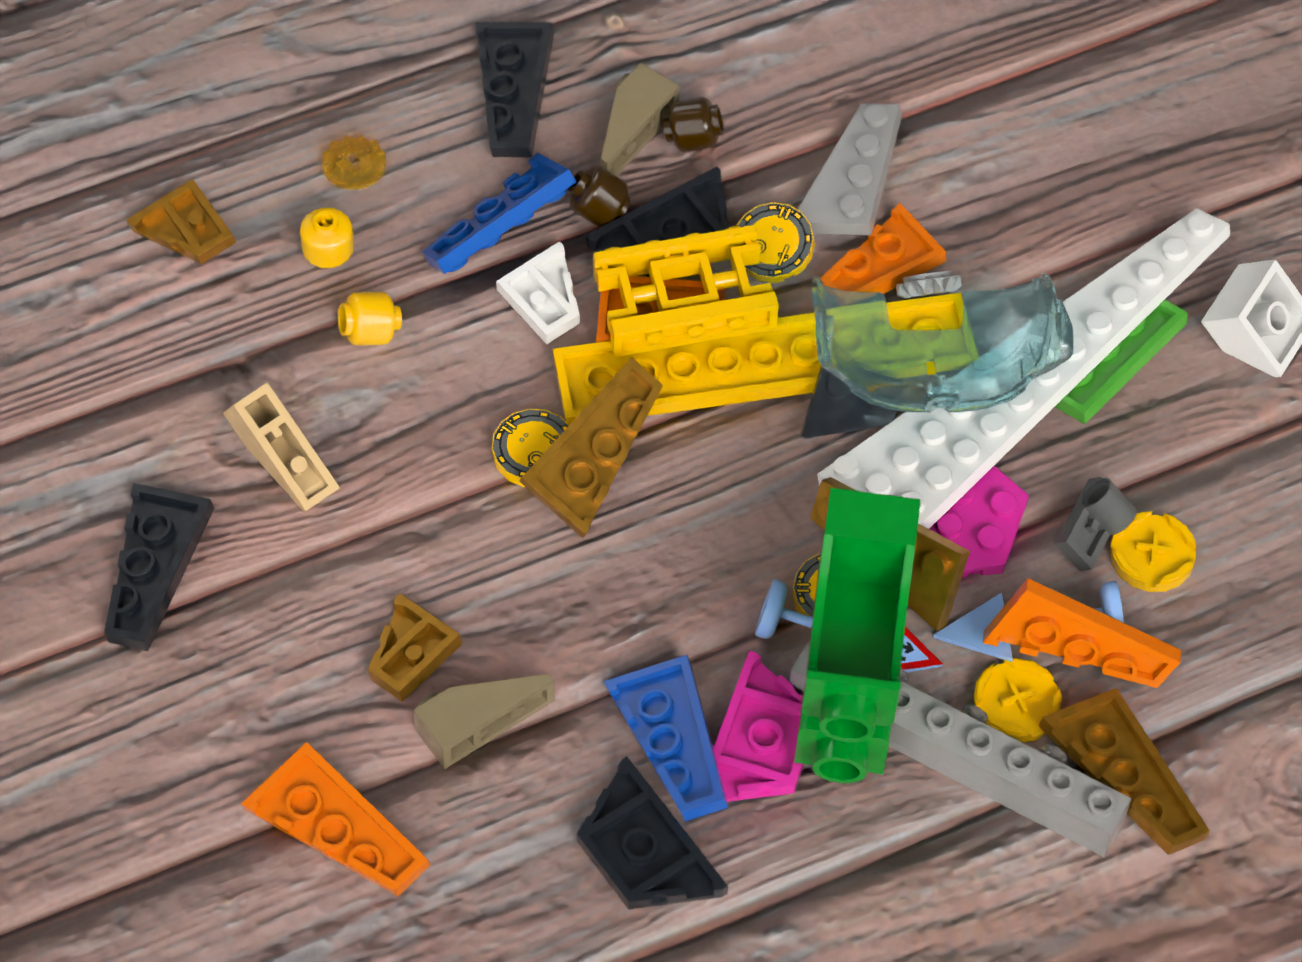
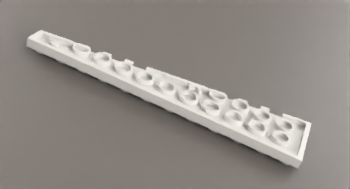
(948, 452)

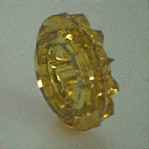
(342, 172)

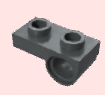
(1096, 515)

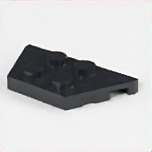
(688, 209)
(644, 846)

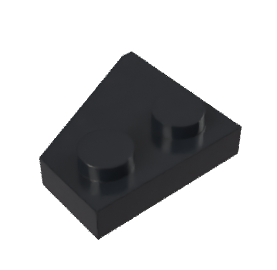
(838, 410)

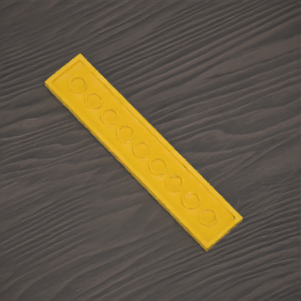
(733, 367)

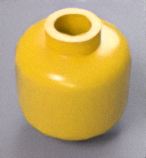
(327, 237)
(369, 318)

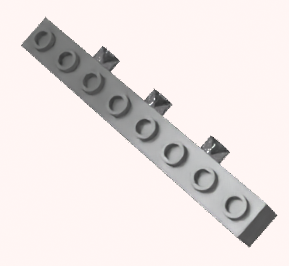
(1000, 766)

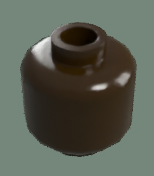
(693, 124)
(599, 196)

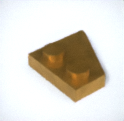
(184, 224)
(411, 648)

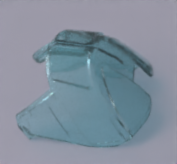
(988, 361)

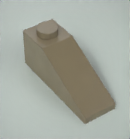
(636, 115)
(476, 713)

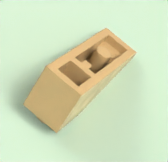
(281, 447)

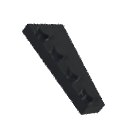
(513, 81)
(155, 555)

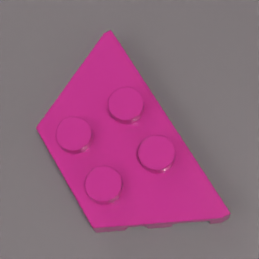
(985, 522)
(759, 735)

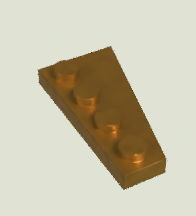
(585, 458)
(935, 568)
(1117, 752)

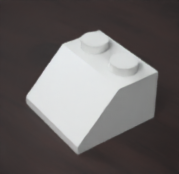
(1258, 317)

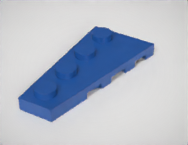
(493, 216)
(672, 729)

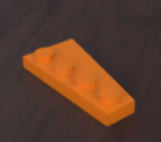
(1061, 626)
(333, 818)

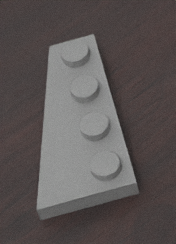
(854, 176)

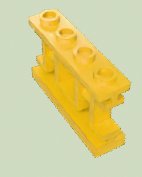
(688, 318)

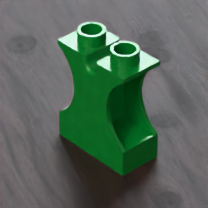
(857, 634)

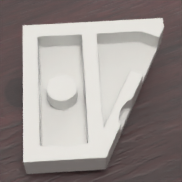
(543, 293)

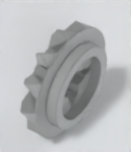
(928, 284)

